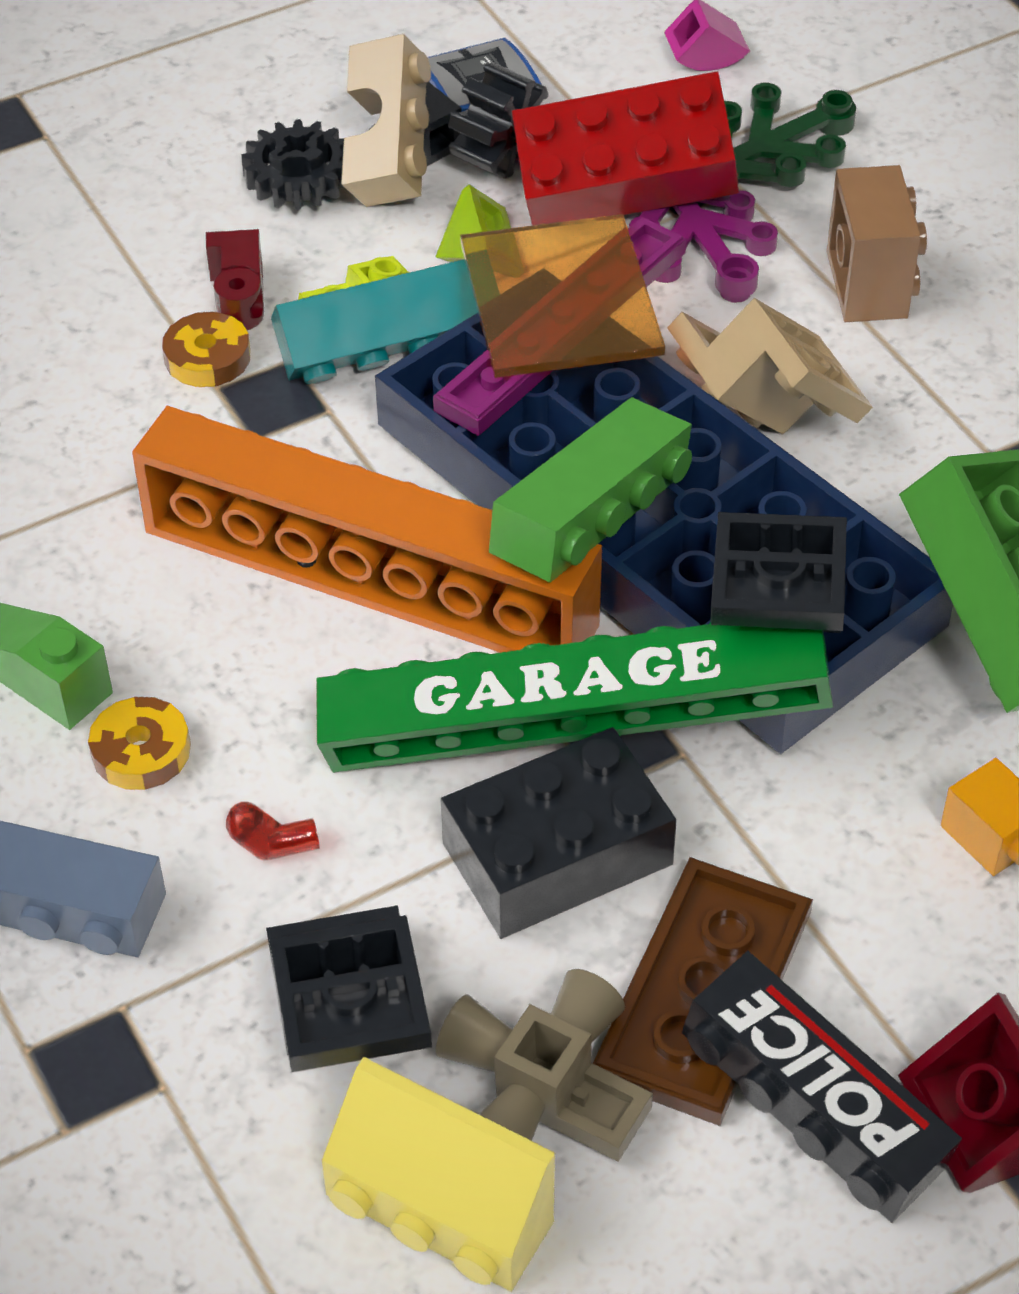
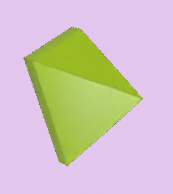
(472, 214)

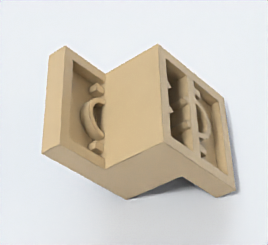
(767, 368)

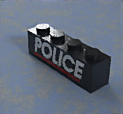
(819, 1086)

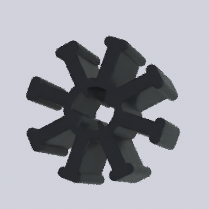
(488, 126)

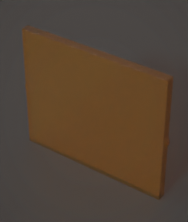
(561, 296)

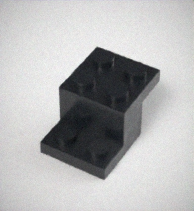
(779, 571)
(348, 988)

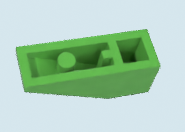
(52, 664)

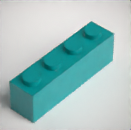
(371, 321)

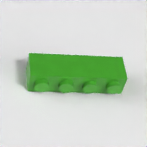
(589, 489)

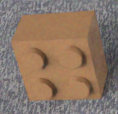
(874, 243)

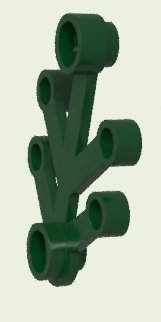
(832, 116)

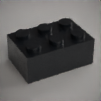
(557, 831)

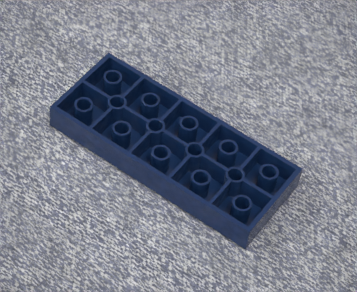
(664, 556)

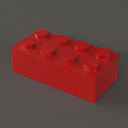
(626, 150)

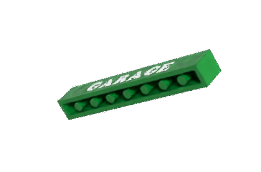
(568, 693)

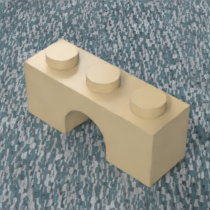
(389, 158)

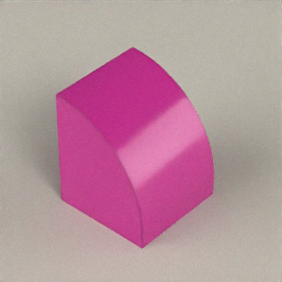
(705, 38)

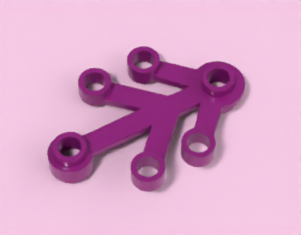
(735, 273)

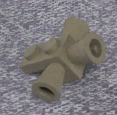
(547, 1065)

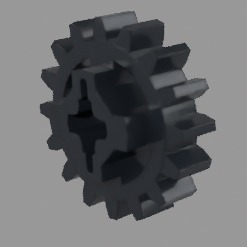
(296, 164)

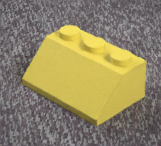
(439, 1176)

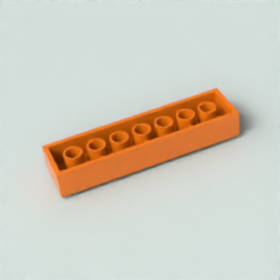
(369, 533)

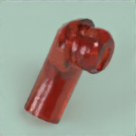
(266, 836)

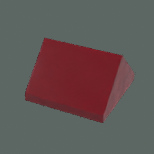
(974, 1089)

